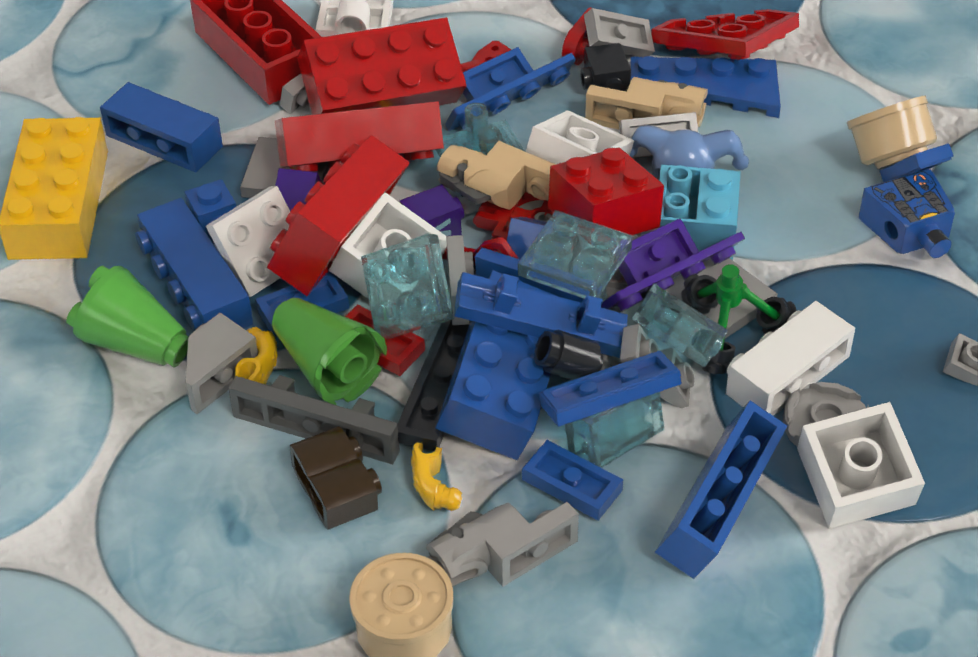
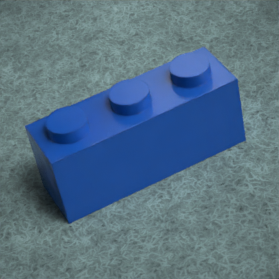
(162, 126)

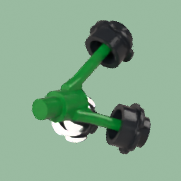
(728, 291)

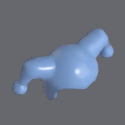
(688, 147)

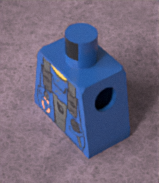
(910, 213)

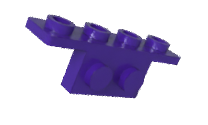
(663, 256)

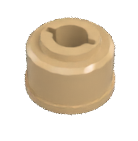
(893, 132)
(402, 606)

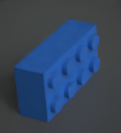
(495, 388)

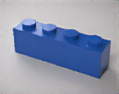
(191, 265)
(721, 490)

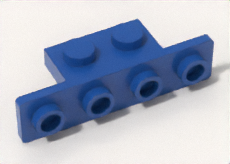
(506, 79)

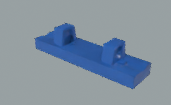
(534, 312)

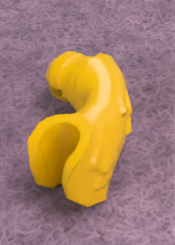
(260, 367)
(431, 490)

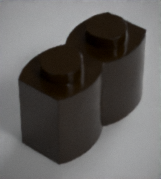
(335, 477)

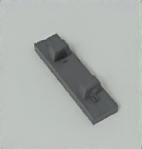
(304, 416)

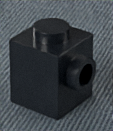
(605, 67)

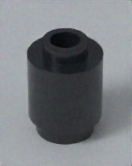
(567, 354)

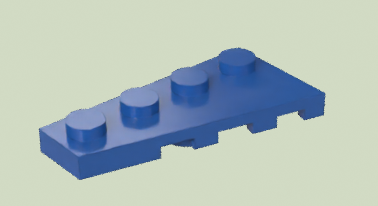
(730, 81)

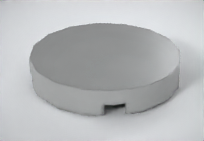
(816, 404)

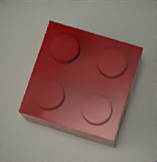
(607, 191)

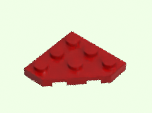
(726, 34)

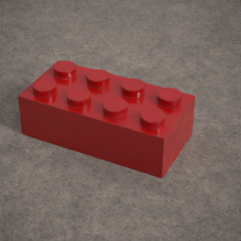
(255, 40)
(382, 68)
(328, 136)
(334, 212)

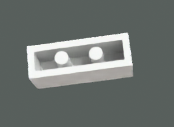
(790, 358)

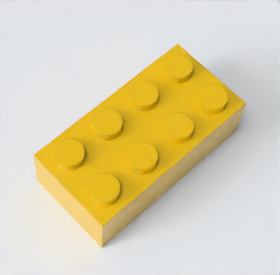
(54, 189)

